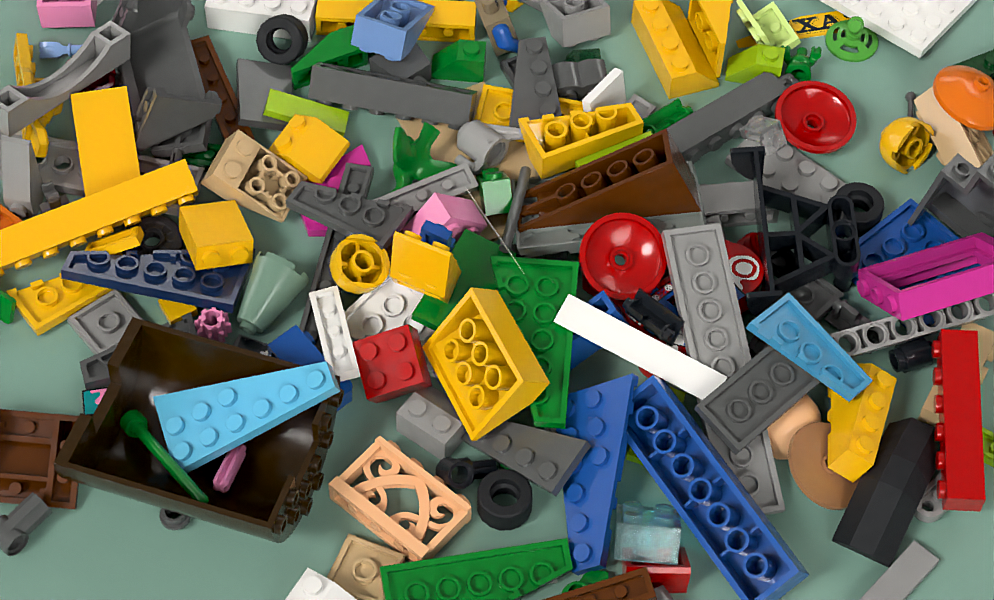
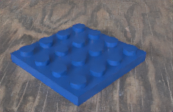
(896, 238)

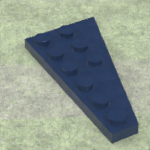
(160, 275)

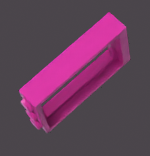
(881, 281)

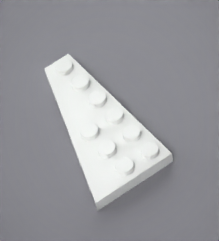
(384, 310)

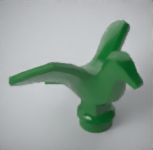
(413, 157)

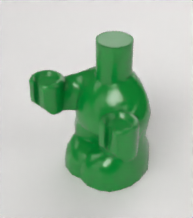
(801, 64)

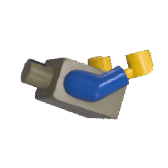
(498, 24)

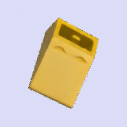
(423, 266)

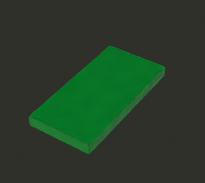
(474, 261)

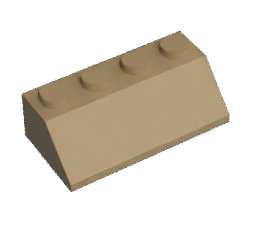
(950, 135)

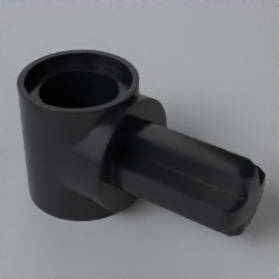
(467, 470)

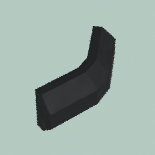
(889, 491)

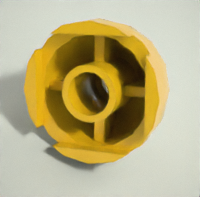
(906, 143)
(359, 264)

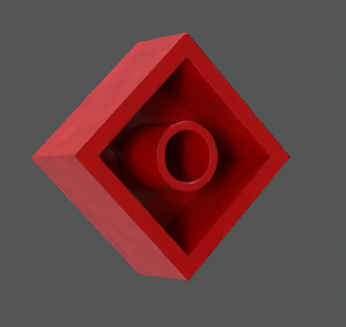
(392, 364)

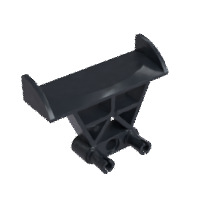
(837, 215)

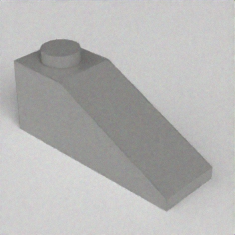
(20, 177)

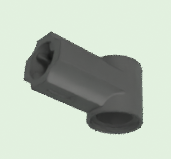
(20, 523)

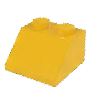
(310, 147)

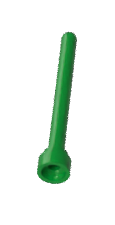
(136, 426)

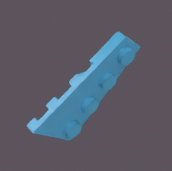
(805, 342)

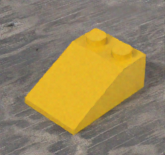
(710, 26)

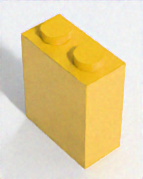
(215, 234)

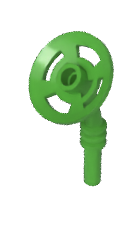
(854, 30)

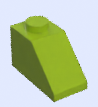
(753, 62)

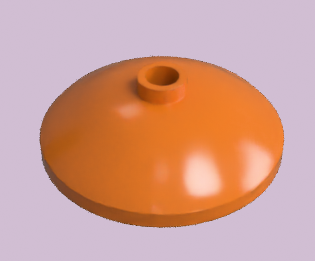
(966, 96)

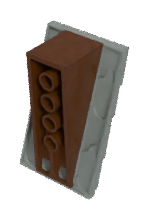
(637, 179)

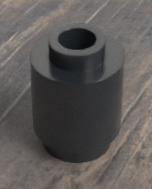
(911, 355)

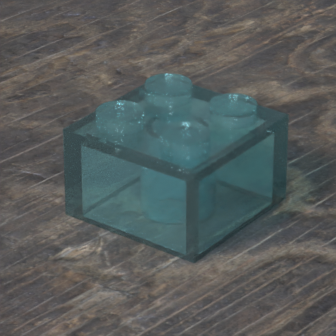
(646, 533)

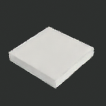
(608, 92)

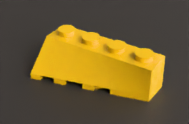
(561, 140)
(859, 424)

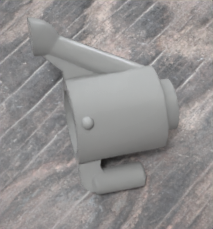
(484, 144)

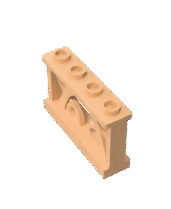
(409, 541)

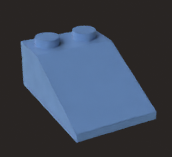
(390, 27)

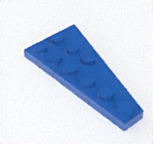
(601, 418)

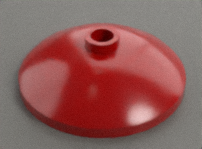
(818, 106)
(626, 237)

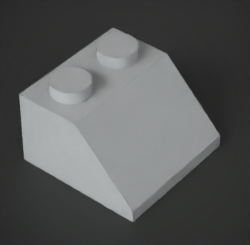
(576, 20)
(431, 422)

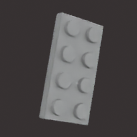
(796, 173)

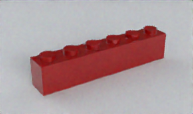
(959, 420)

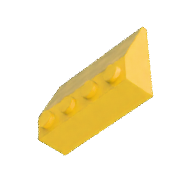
(484, 362)

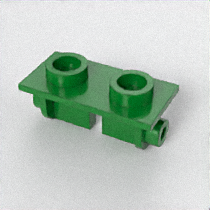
(666, 116)

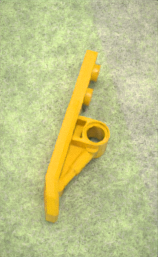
(25, 75)

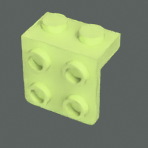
(768, 26)

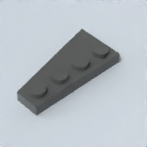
(534, 453)

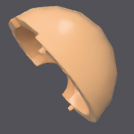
(789, 423)

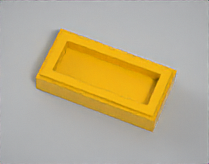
(118, 242)

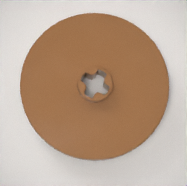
(811, 473)

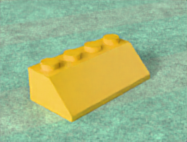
(672, 48)

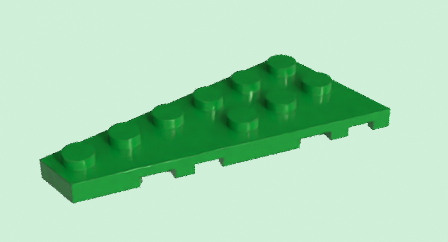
(534, 304)
(480, 575)

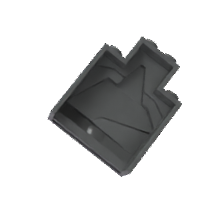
(962, 197)

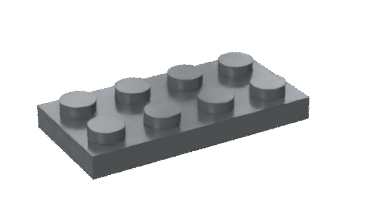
(755, 398)

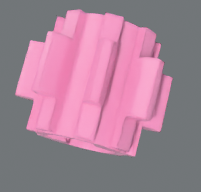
(213, 324)

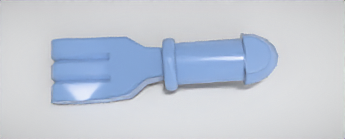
(56, 50)

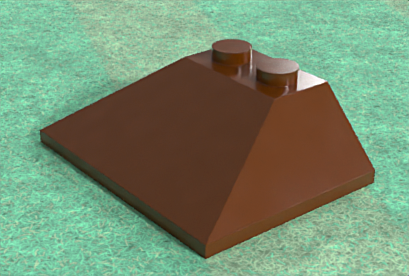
(27, 457)

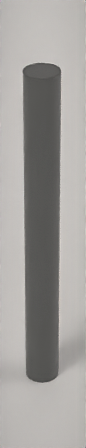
(515, 209)

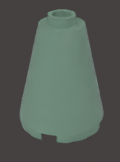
(269, 291)

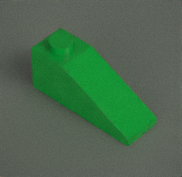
(334, 50)

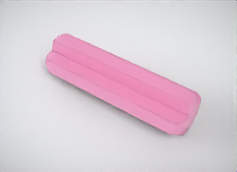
(229, 469)

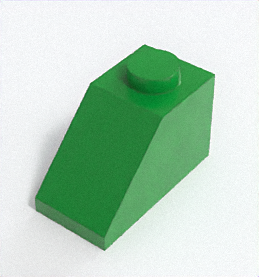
(460, 62)

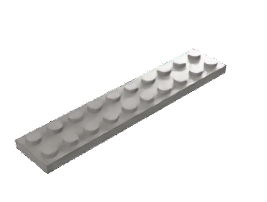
(718, 339)

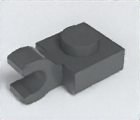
(52, 197)

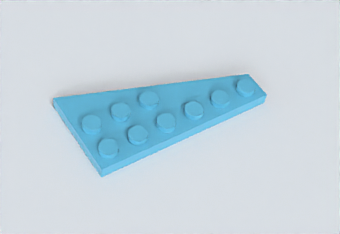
(222, 416)

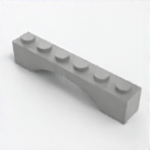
(100, 54)

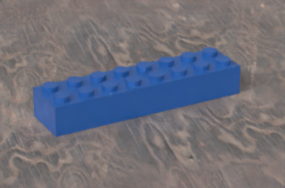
(710, 496)

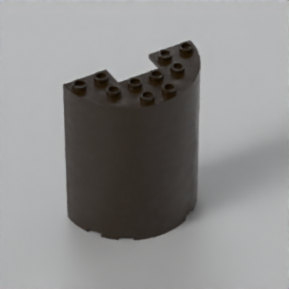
(279, 465)

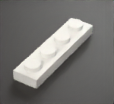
(334, 332)

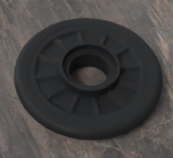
(161, 228)

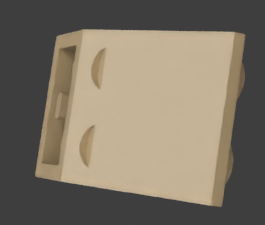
(252, 177)

